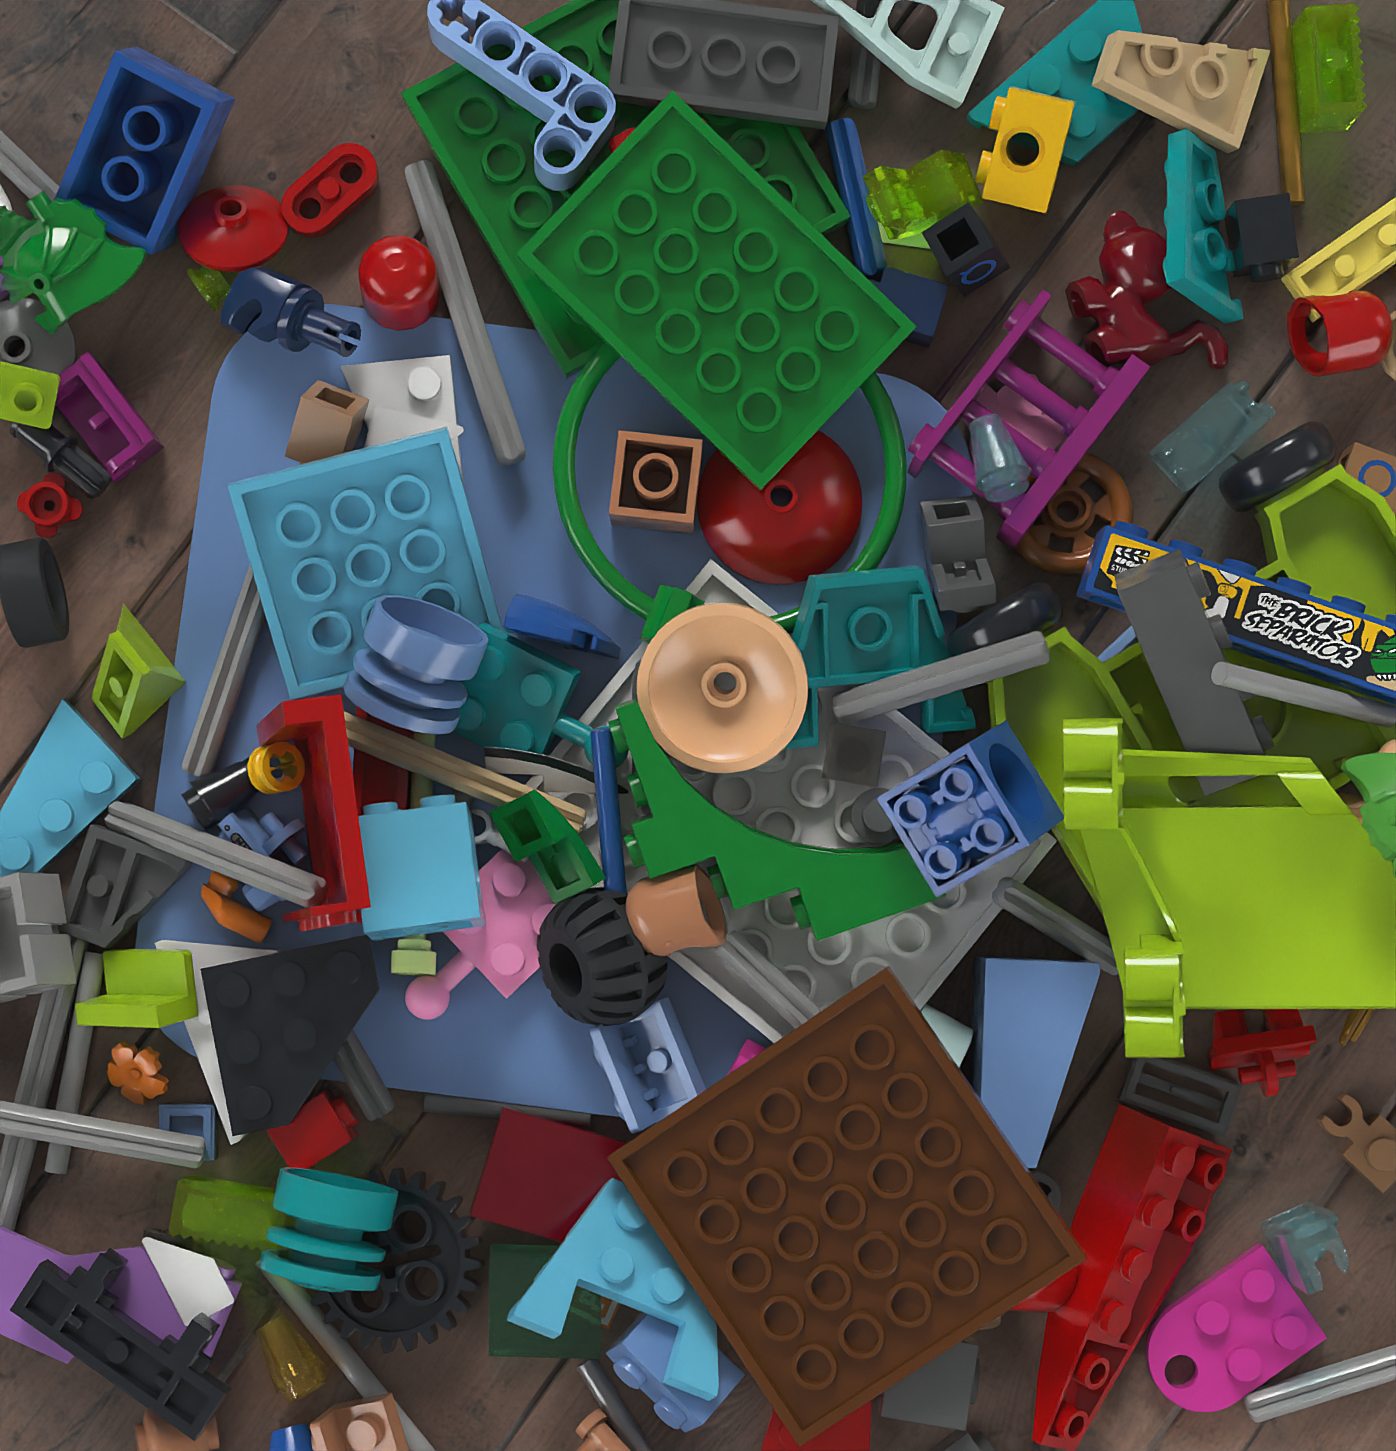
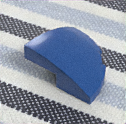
(553, 623)

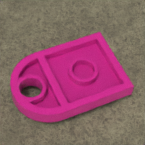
(1235, 1329)

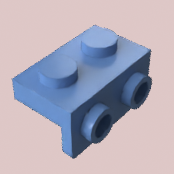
(647, 1065)

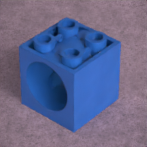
(971, 809)

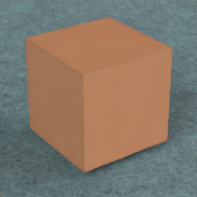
(655, 482)

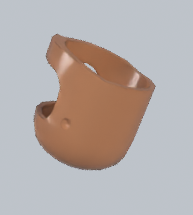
(669, 914)

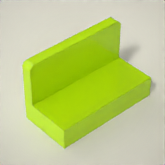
(143, 990)

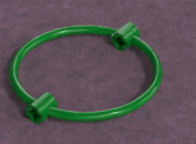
(672, 600)

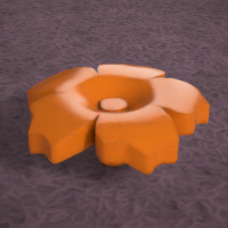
(136, 1072)

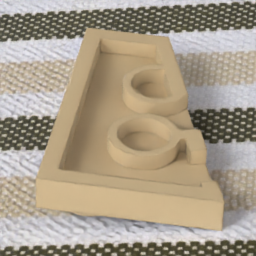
(1184, 83)

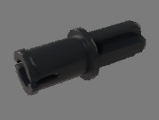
(65, 457)

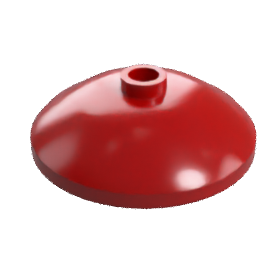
(789, 541)

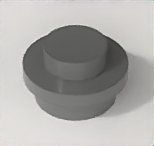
(870, 819)

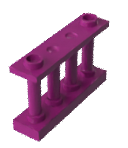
(1078, 424)

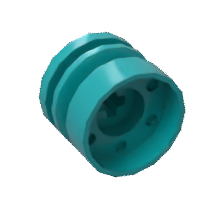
(328, 1230)

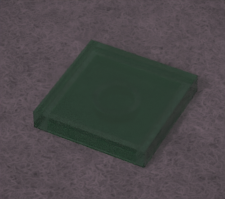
(510, 1276)

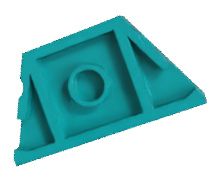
(1067, 71)

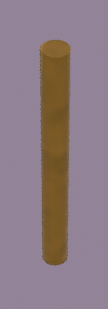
(1286, 100)

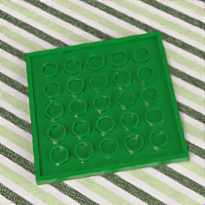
(489, 159)

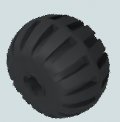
(597, 961)

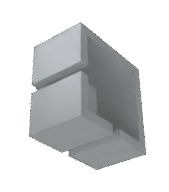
(31, 949)

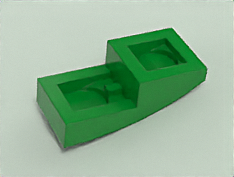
(556, 850)

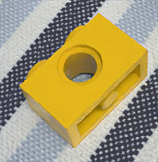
(1031, 183)

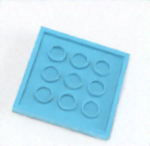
(358, 529)

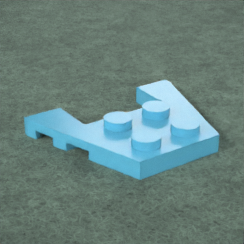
(624, 1259)

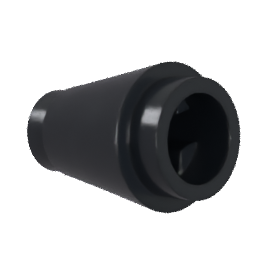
(220, 794)

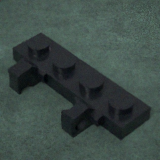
(159, 1373)

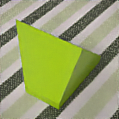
(133, 677)

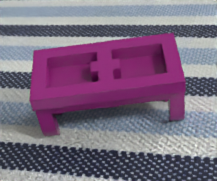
(105, 418)

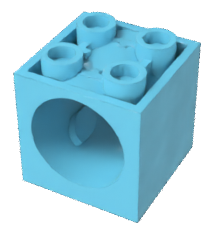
(420, 869)

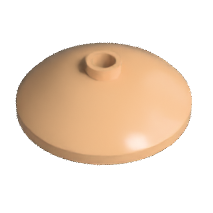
(717, 726)

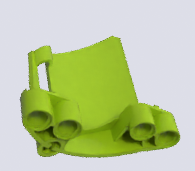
(1226, 897)

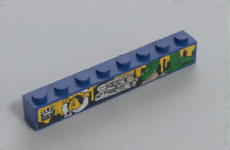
(1263, 617)

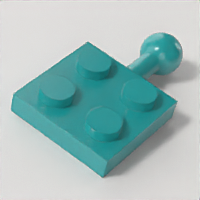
(522, 699)

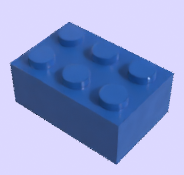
(145, 147)

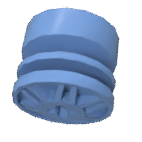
(415, 664)

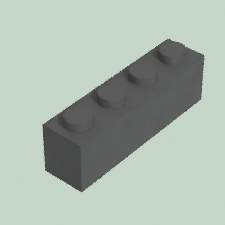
(1181, 652)

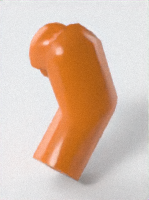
(231, 914)

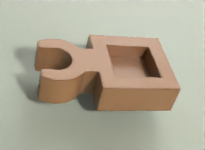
(1369, 1144)

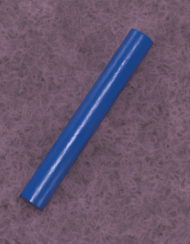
(608, 809)

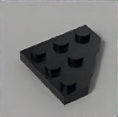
(283, 1023)

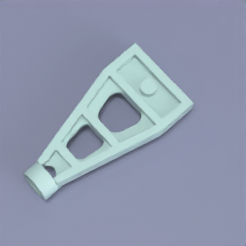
(951, 53)

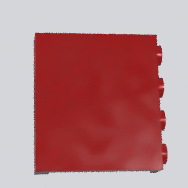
(328, 805)

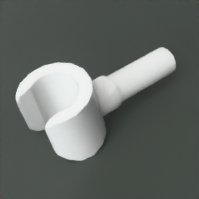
(491, 833)

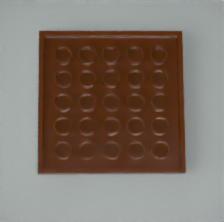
(846, 1206)

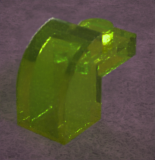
(921, 194)

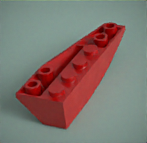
(1137, 1230)

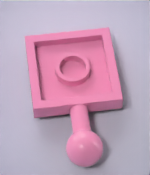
(503, 949)

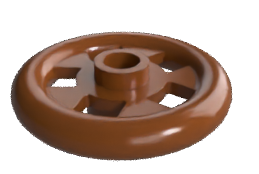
(1110, 508)

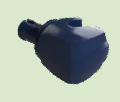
(285, 309)

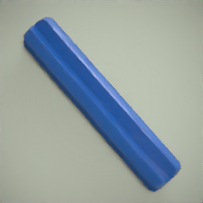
(849, 173)

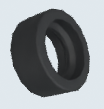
(33, 593)

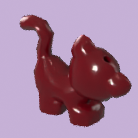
(1133, 277)

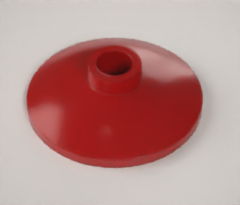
(233, 228)

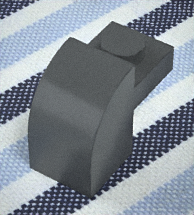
(956, 554)

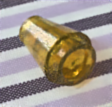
(290, 1360)

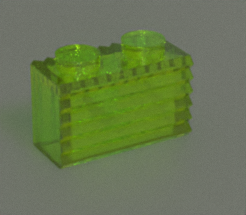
(1328, 67)
(225, 1212)

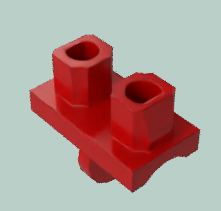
(1283, 1040)

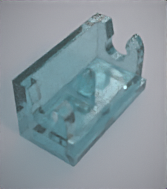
(1210, 435)
(1300, 1239)

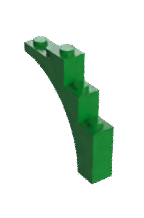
(834, 886)

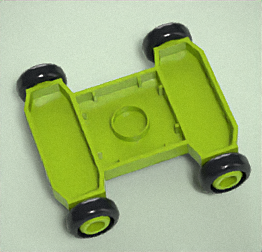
(1314, 531)

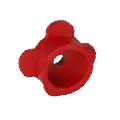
(34, 501)

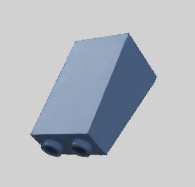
(1024, 1040)

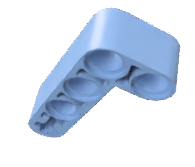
(513, 79)

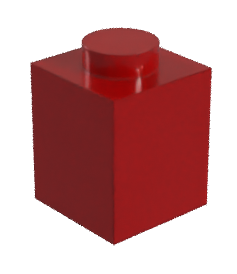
(316, 1130)

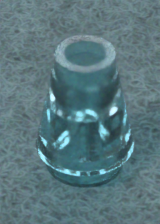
(997, 460)

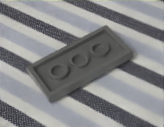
(726, 59)

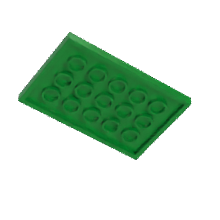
(715, 290)

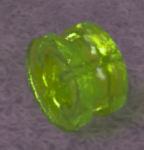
(210, 284)

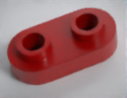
(325, 187)

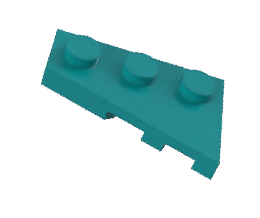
(1195, 250)

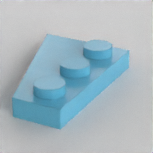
(60, 793)

